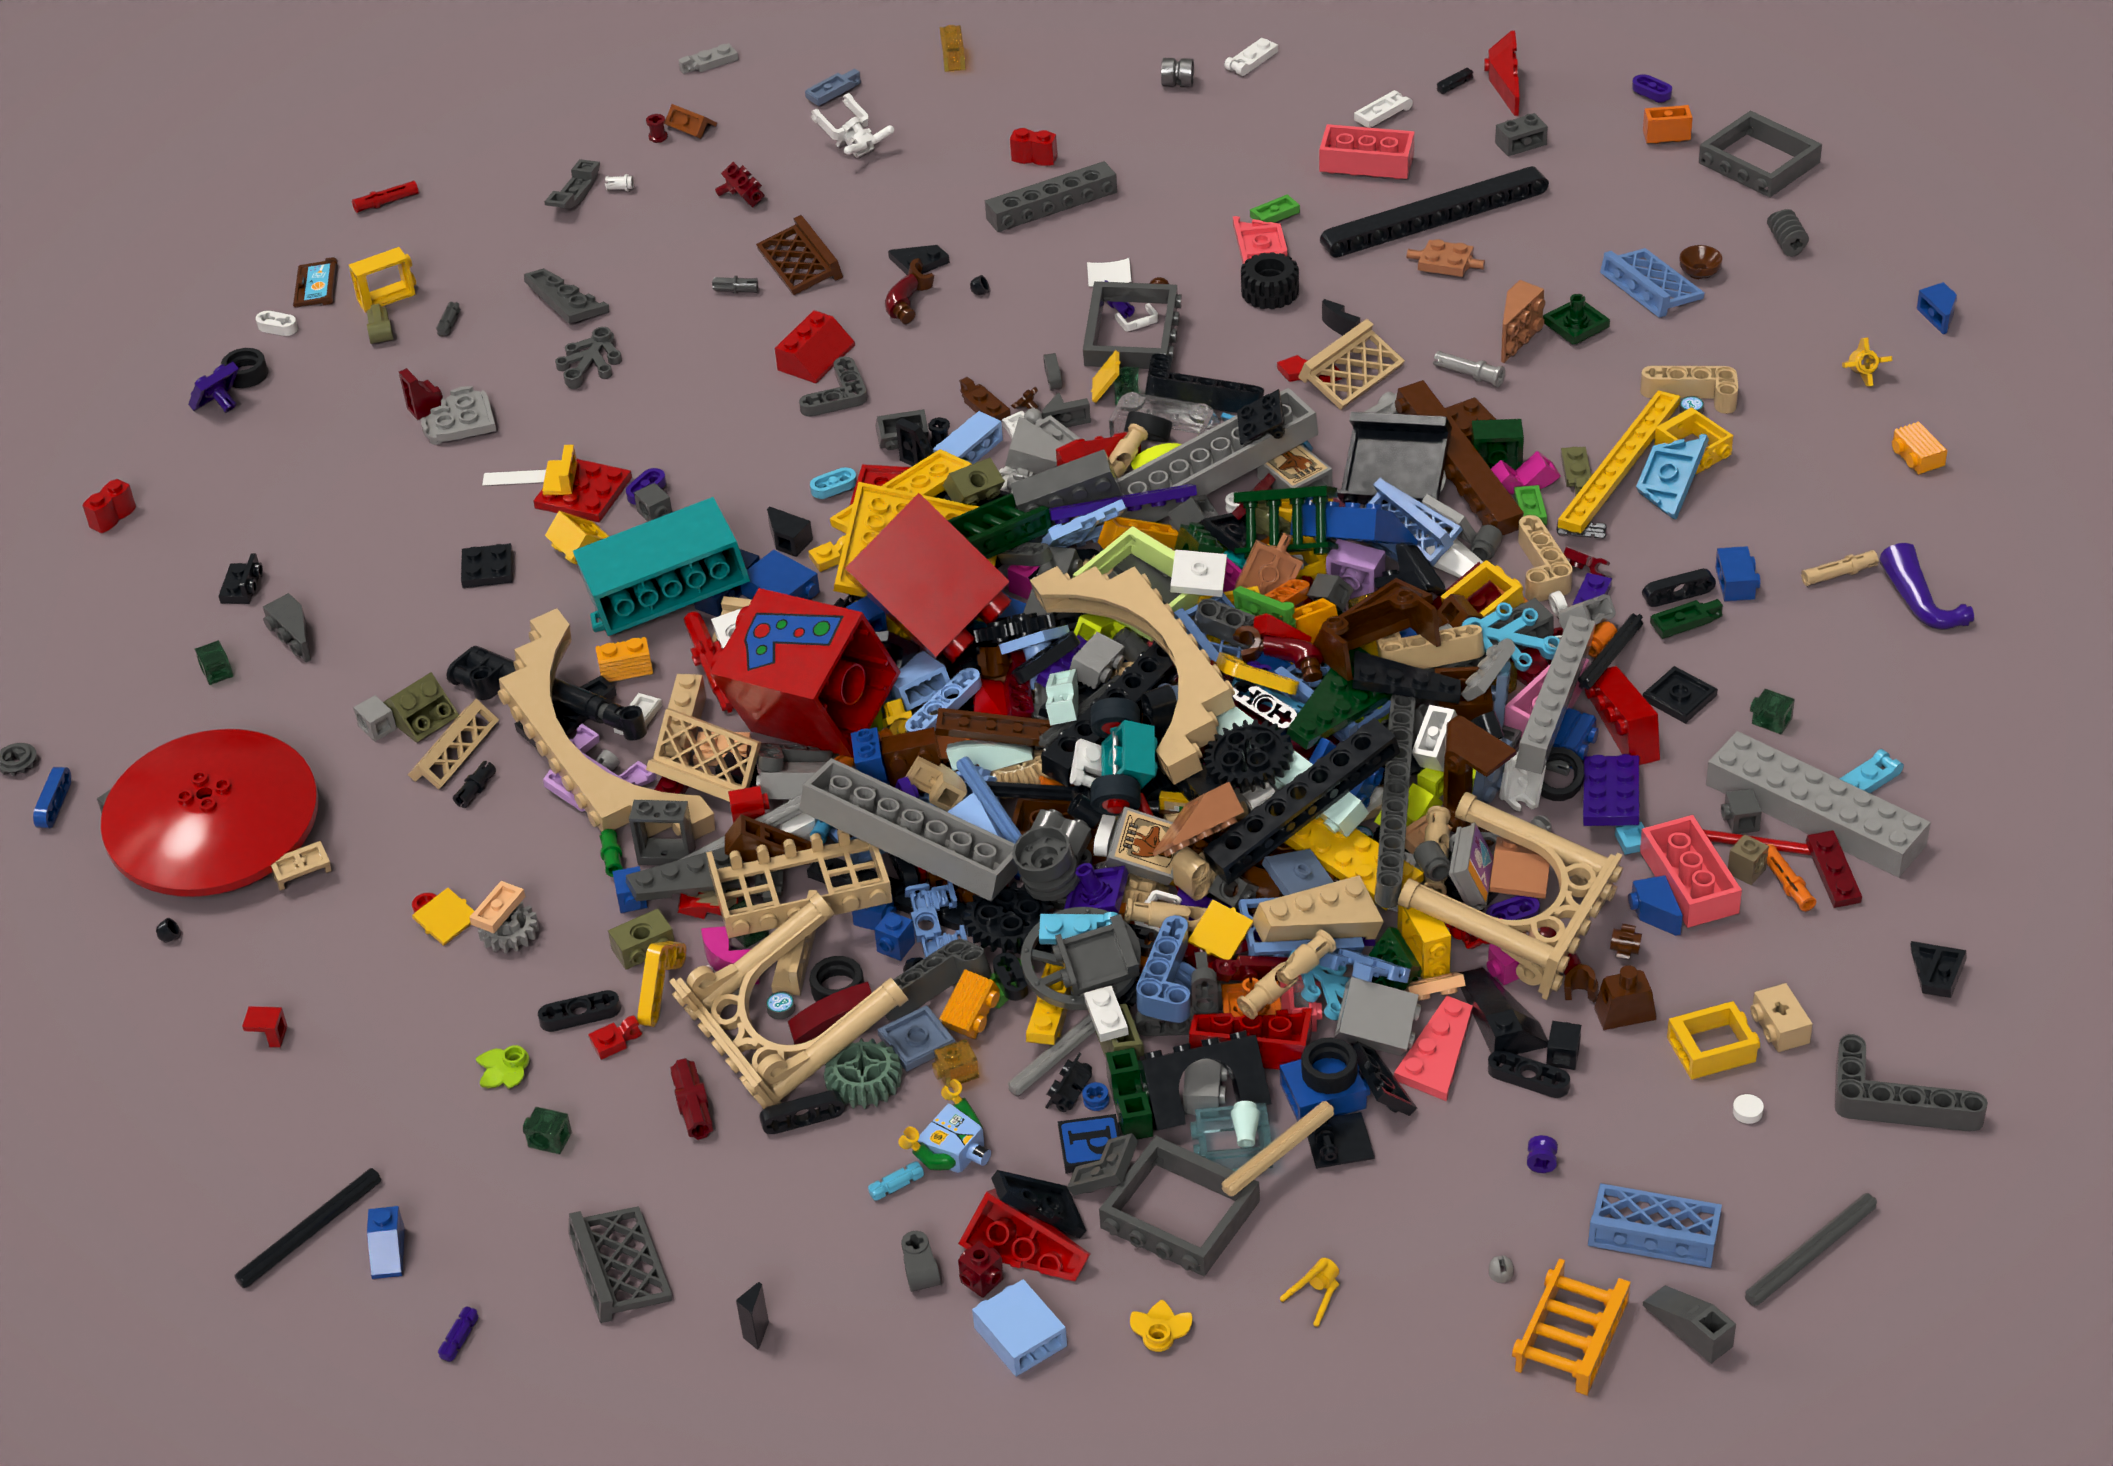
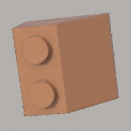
(1518, 870)

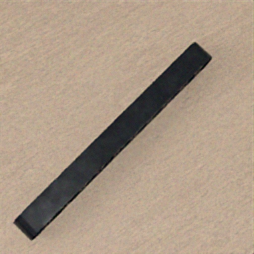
(1433, 211)

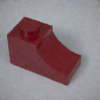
(419, 395)

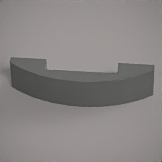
(578, 186)

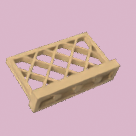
(1342, 348)
(695, 777)

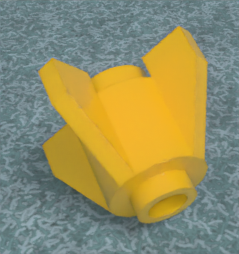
(1870, 363)

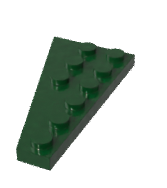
(1333, 708)

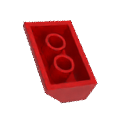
(813, 347)

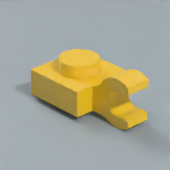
(827, 554)

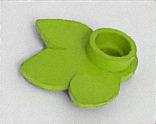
(503, 1066)

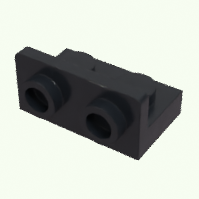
(241, 581)

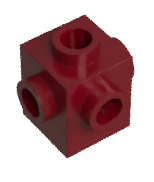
(980, 1268)

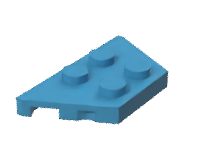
(1670, 473)

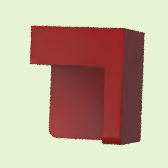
(267, 1020)

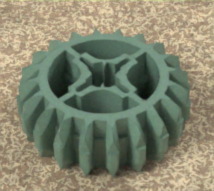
(880, 1077)

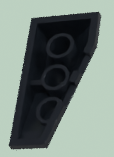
(1500, 1016)

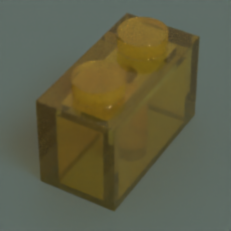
(952, 48)

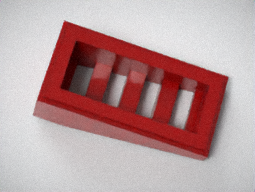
(1274, 627)

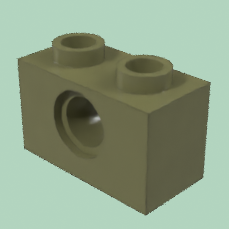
(982, 474)
(633, 938)

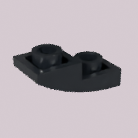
(1335, 317)

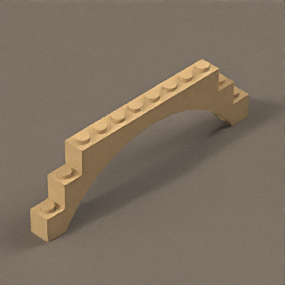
(1134, 602)
(601, 794)

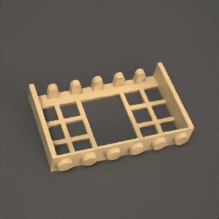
(773, 914)

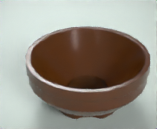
(1700, 261)

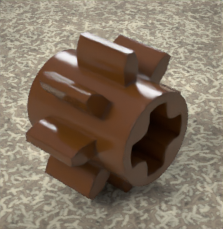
(1625, 941)

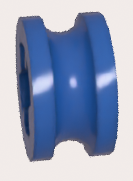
(1095, 1089)

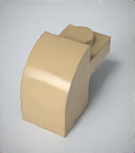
(940, 782)

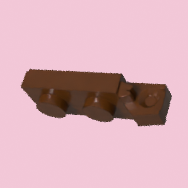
(982, 400)

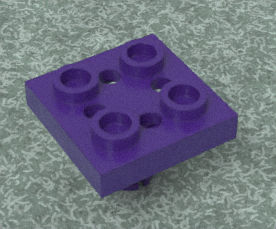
(215, 388)
(1098, 887)

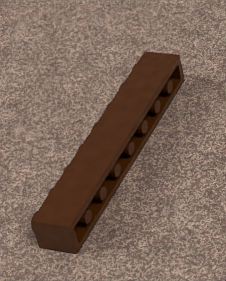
(1464, 464)

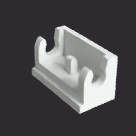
(1520, 786)

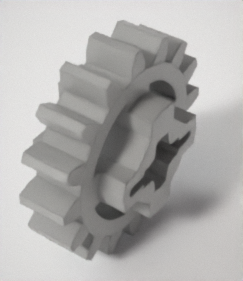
(513, 932)

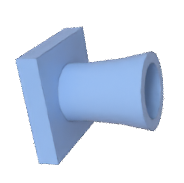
(1033, 644)

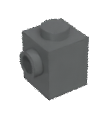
(1741, 811)

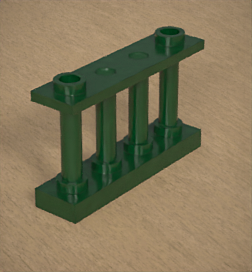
(1296, 498)
(1001, 526)

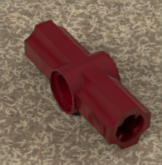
(691, 1099)

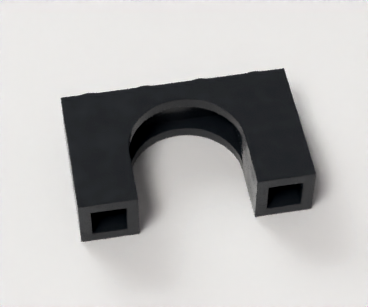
(1163, 1073)

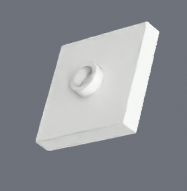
(1198, 573)

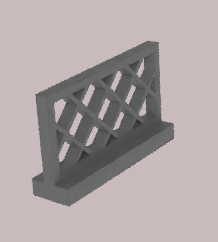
(595, 1272)

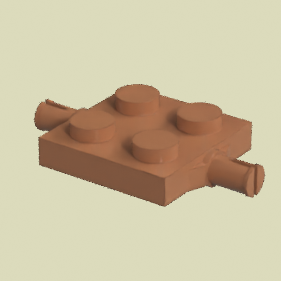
(1446, 258)
(1269, 566)

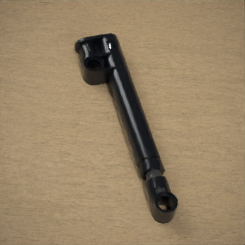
(481, 670)

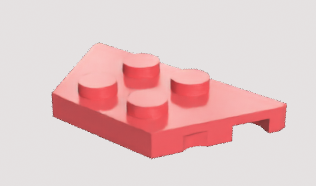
(1258, 238)

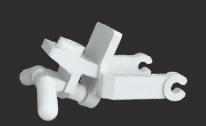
(858, 139)

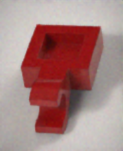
(613, 1039)

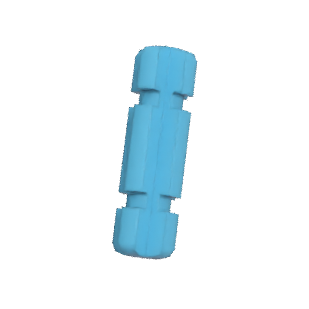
(895, 1180)

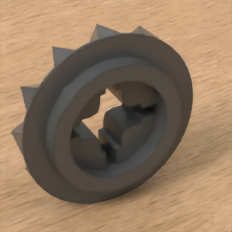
(24, 752)

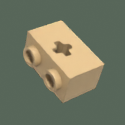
(1781, 1017)

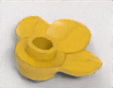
(1160, 1324)

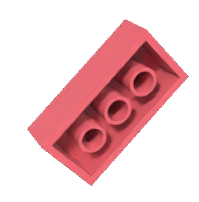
(1366, 151)
(1693, 870)

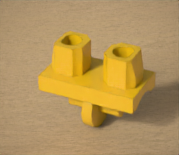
(896, 716)

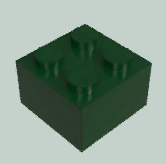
(1499, 441)

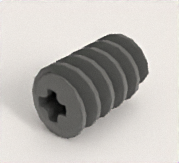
(1788, 231)

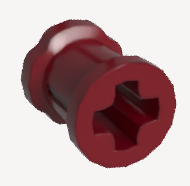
(656, 126)

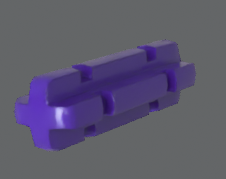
(458, 1334)

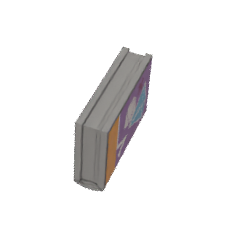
(1471, 866)

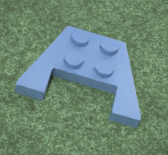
(1083, 527)

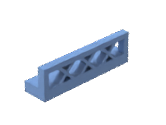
(1417, 517)

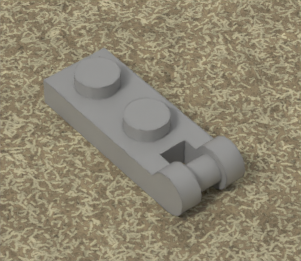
(1488, 669)

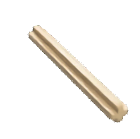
(1277, 1148)

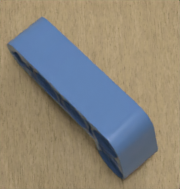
(1155, 989)

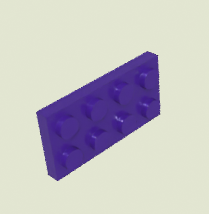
(1611, 790)

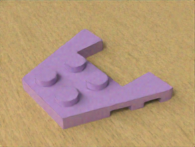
(584, 741)

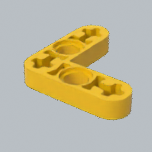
(1238, 668)
(658, 959)

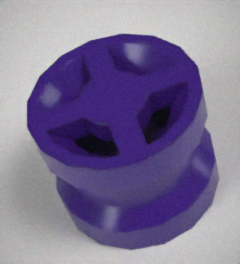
(1542, 1154)

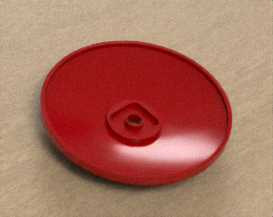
(211, 845)

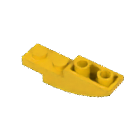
(1047, 1019)

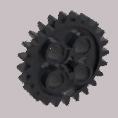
(1009, 628)
(1231, 751)
(1005, 919)

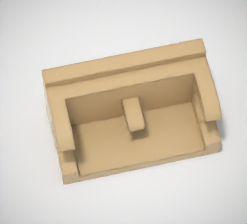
(300, 863)

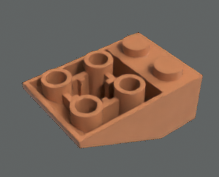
(1521, 317)
(1200, 819)

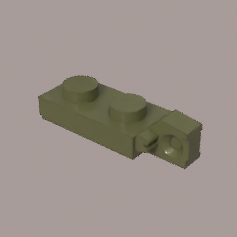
(1575, 467)

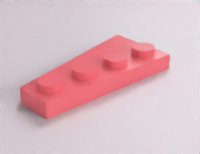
(1434, 1055)

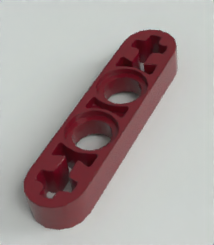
(1018, 697)

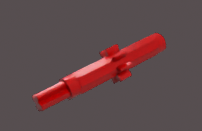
(703, 653)

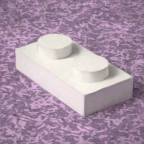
(1106, 1013)

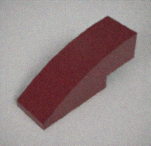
(825, 1012)

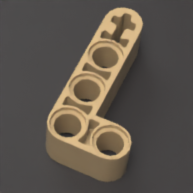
(1698, 381)
(1550, 565)
(1456, 646)
(1192, 873)

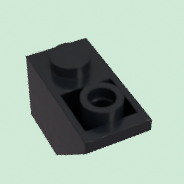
(789, 532)

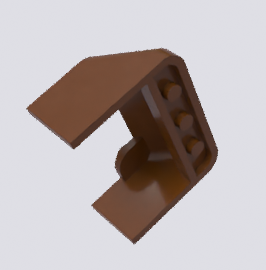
(1372, 623)
(1469, 749)

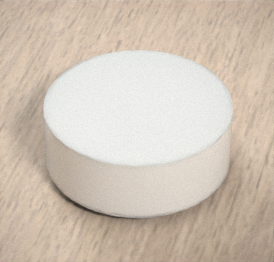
(1557, 602)
(1748, 1108)

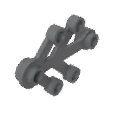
(600, 338)

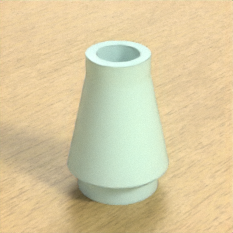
(1245, 1122)

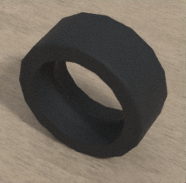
(244, 357)
(1157, 427)
(1570, 791)
(832, 967)
(1331, 1082)

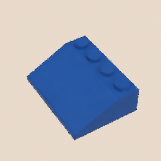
(1356, 523)

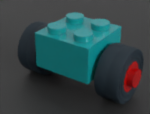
(1125, 755)

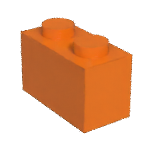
(1667, 124)

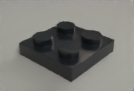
(486, 565)

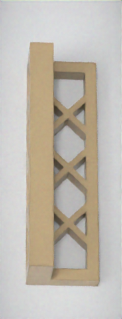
(446, 741)
(793, 965)

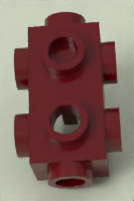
(738, 181)

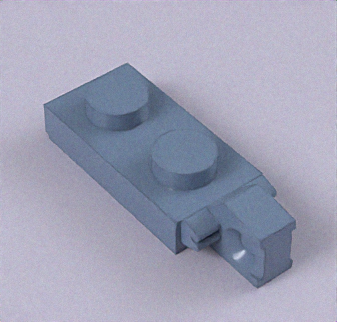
(833, 87)

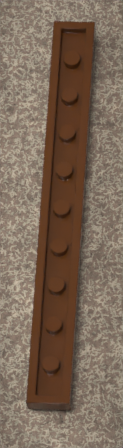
(994, 727)

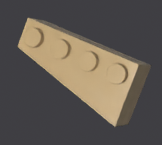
(1337, 908)

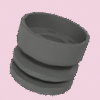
(1046, 863)

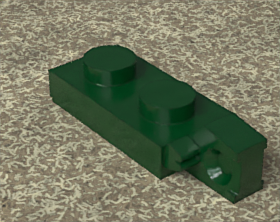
(1685, 617)

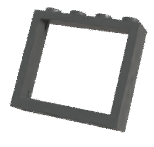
(1803, 149)
(1130, 292)
(1163, 1244)

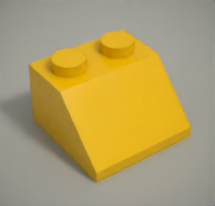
(571, 533)

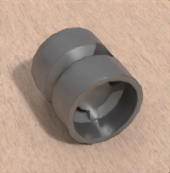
(1177, 72)

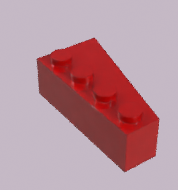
(1626, 715)
(1279, 1036)

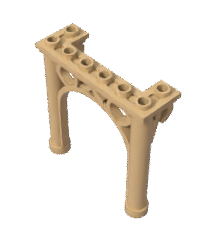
(1538, 957)
(771, 1072)

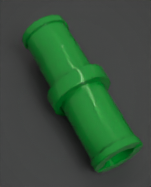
(610, 851)

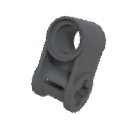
(919, 1261)

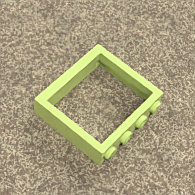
(1148, 550)

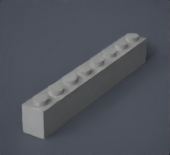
(1555, 695)

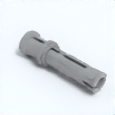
(1479, 370)

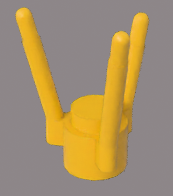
(1319, 1276)

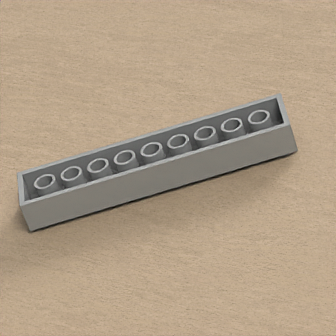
(1217, 458)

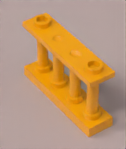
(1593, 1346)

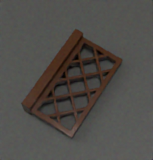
(814, 248)

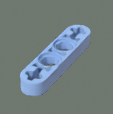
(964, 684)

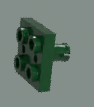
(1576, 316)
(1392, 945)

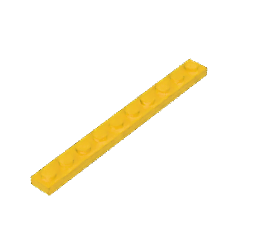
(1618, 462)

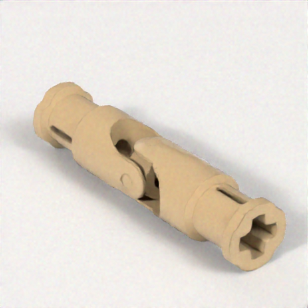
(1127, 449)
(1439, 832)
(1156, 912)
(1300, 961)

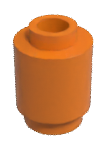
(1602, 634)

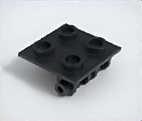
(1261, 417)
(1340, 1141)

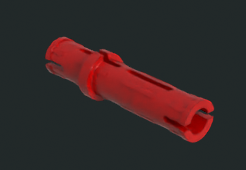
(379, 198)

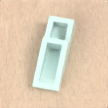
(1062, 697)
(988, 753)

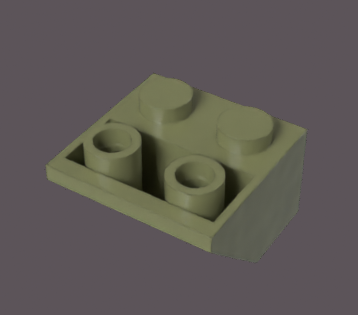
(421, 708)

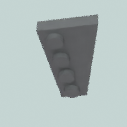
(563, 297)
(681, 876)

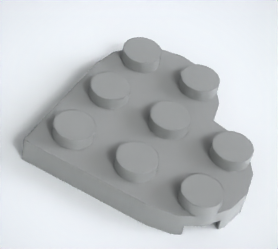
(459, 416)

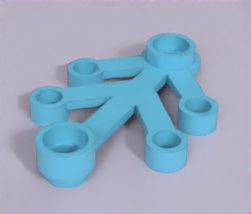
(1509, 631)
(1332, 985)

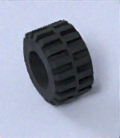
(1270, 280)

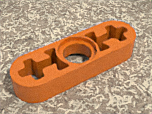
(1290, 591)

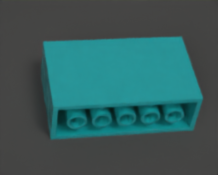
(663, 564)

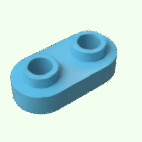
(833, 483)

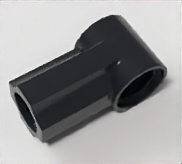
(1081, 806)

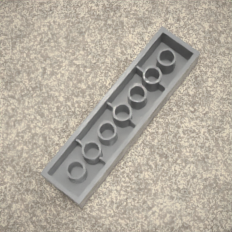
(1820, 803)
(909, 829)

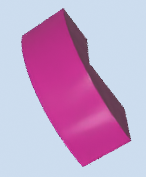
(1534, 471)
(719, 948)

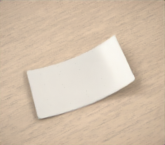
(1111, 271)

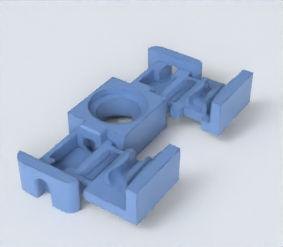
(925, 907)
(1365, 966)

